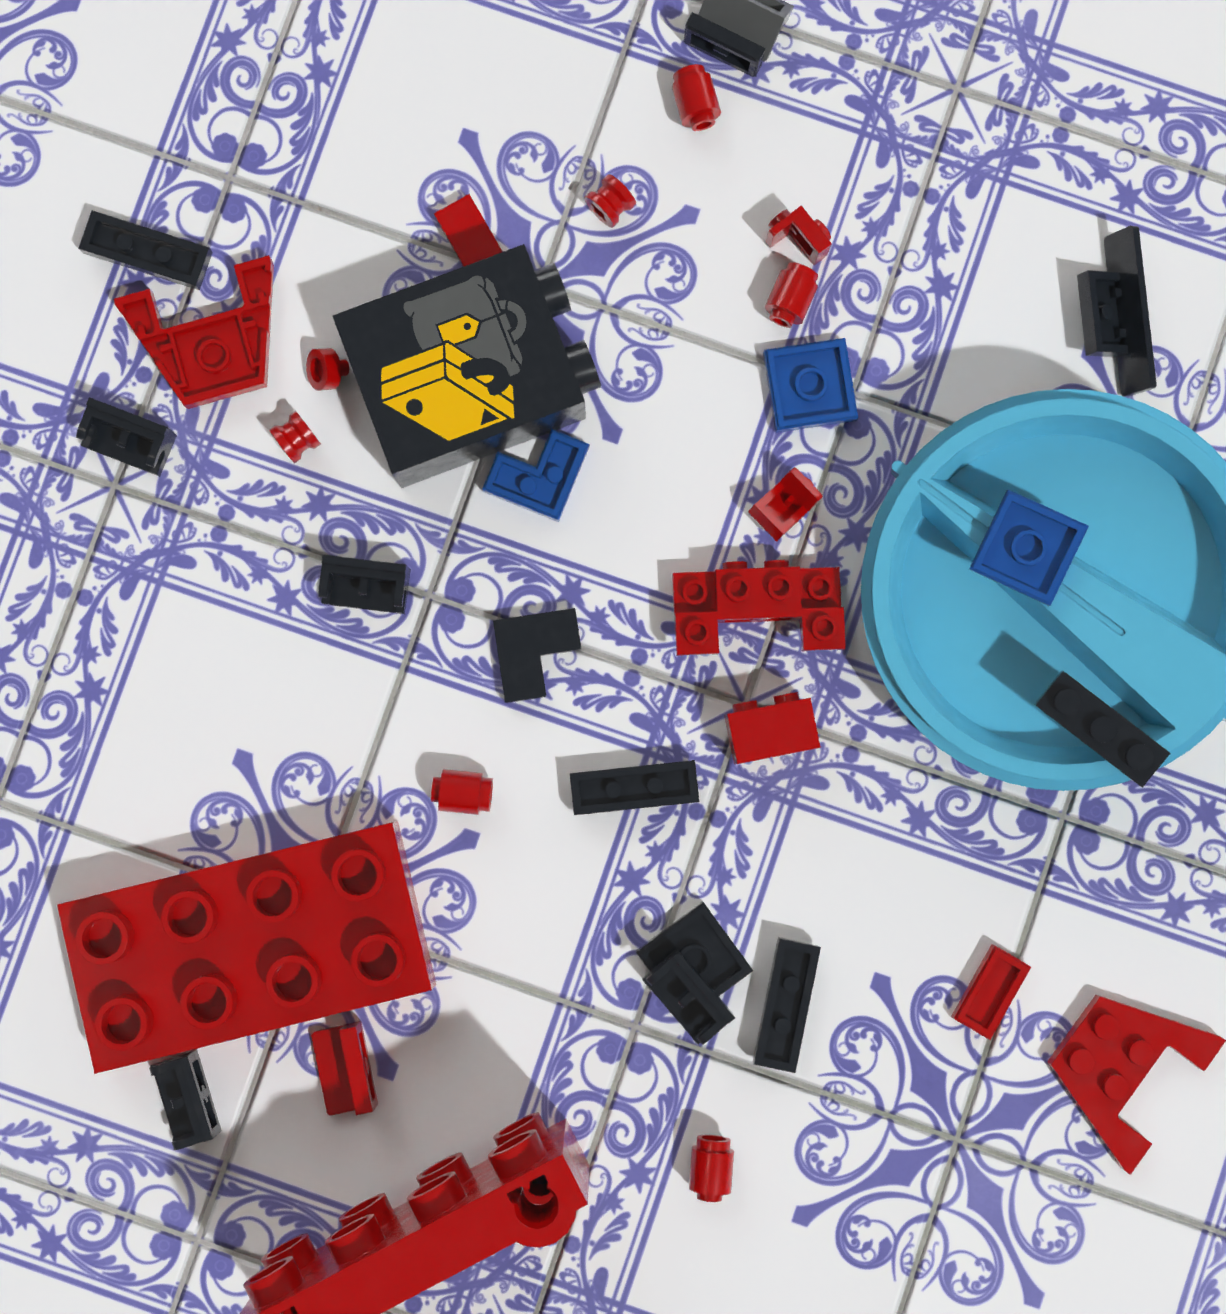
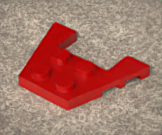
(212, 354)
(1111, 1055)

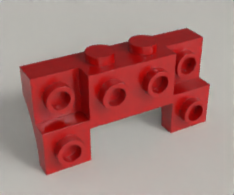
(757, 595)

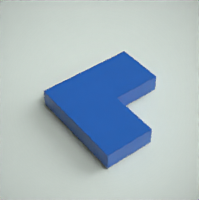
(542, 487)

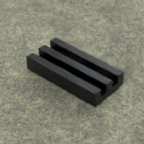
(723, 45)

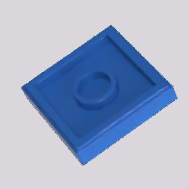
(810, 385)
(1028, 547)

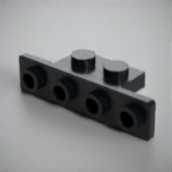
(1117, 312)

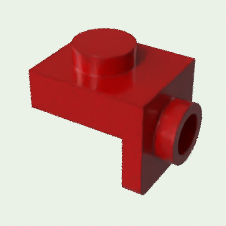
(807, 233)
(785, 503)

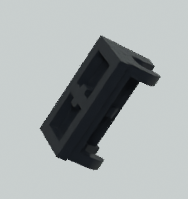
(125, 437)
(364, 584)
(688, 997)
(186, 1099)

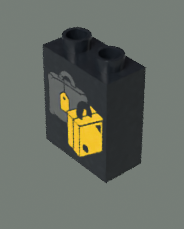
(466, 364)

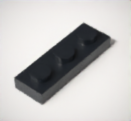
(145, 250)
(1102, 728)
(634, 787)
(786, 1005)

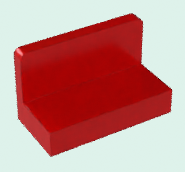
(345, 1069)

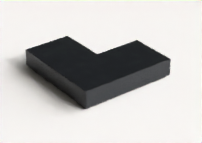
(524, 641)

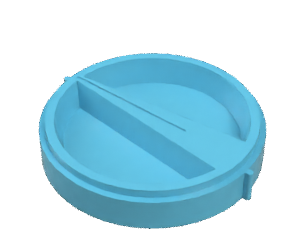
(1129, 622)

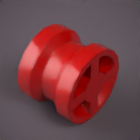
(610, 200)
(294, 437)

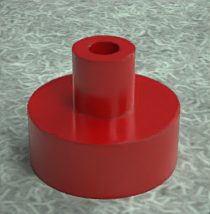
(325, 369)

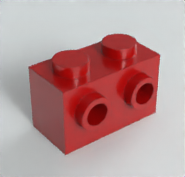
(771, 729)

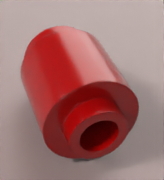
(695, 97)
(792, 295)
(462, 792)
(711, 1167)

